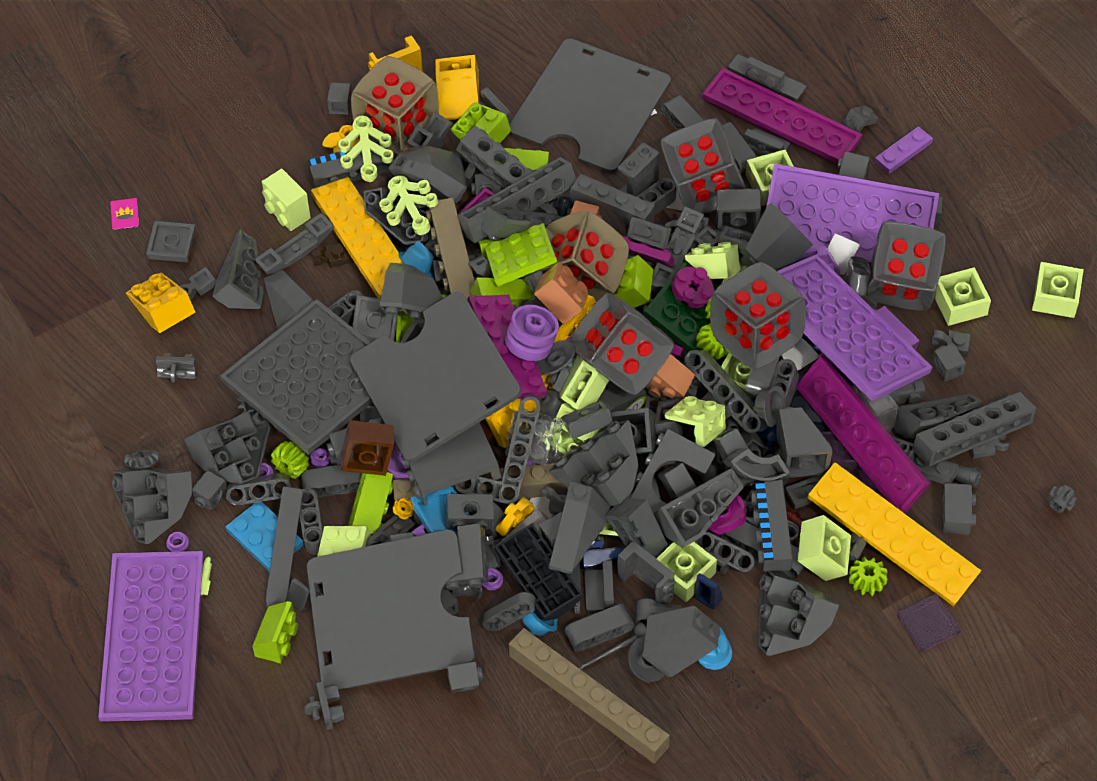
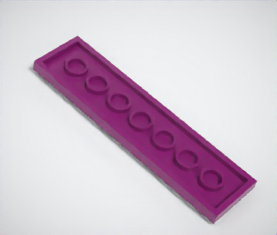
(781, 116)
(862, 435)

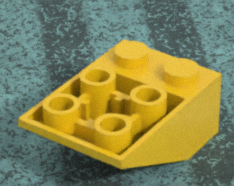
(457, 85)
(161, 302)

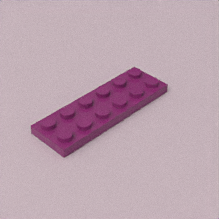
(495, 316)

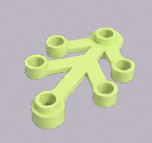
(368, 170)
(398, 186)

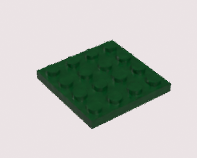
(675, 317)

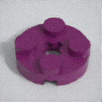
(696, 277)
(732, 519)

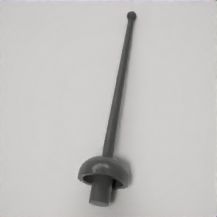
(640, 631)

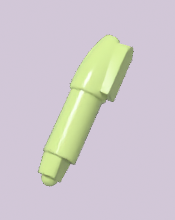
(205, 584)

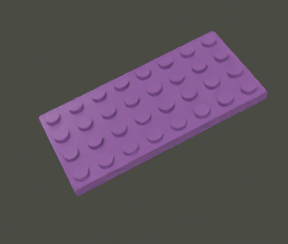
(846, 206)
(853, 332)
(152, 636)

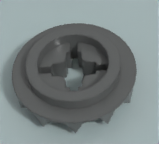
(141, 459)

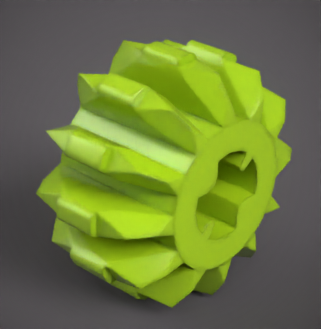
(709, 343)
(290, 459)
(868, 576)

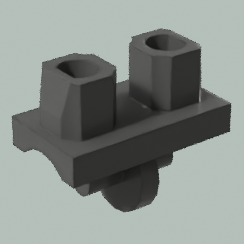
(176, 367)
(330, 714)

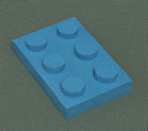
(256, 532)

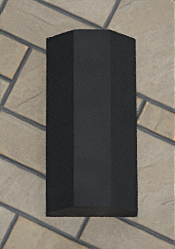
(528, 561)

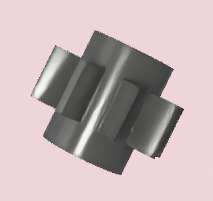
(1062, 498)

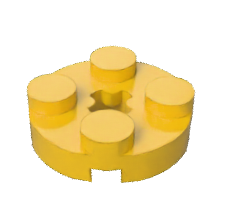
(514, 516)

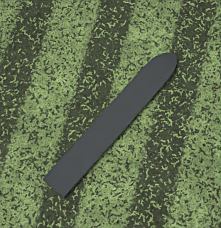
(283, 546)

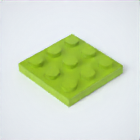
(520, 254)

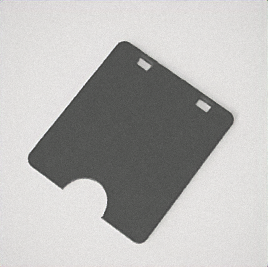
(592, 101)
(436, 379)
(387, 611)

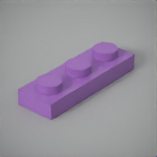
(903, 150)

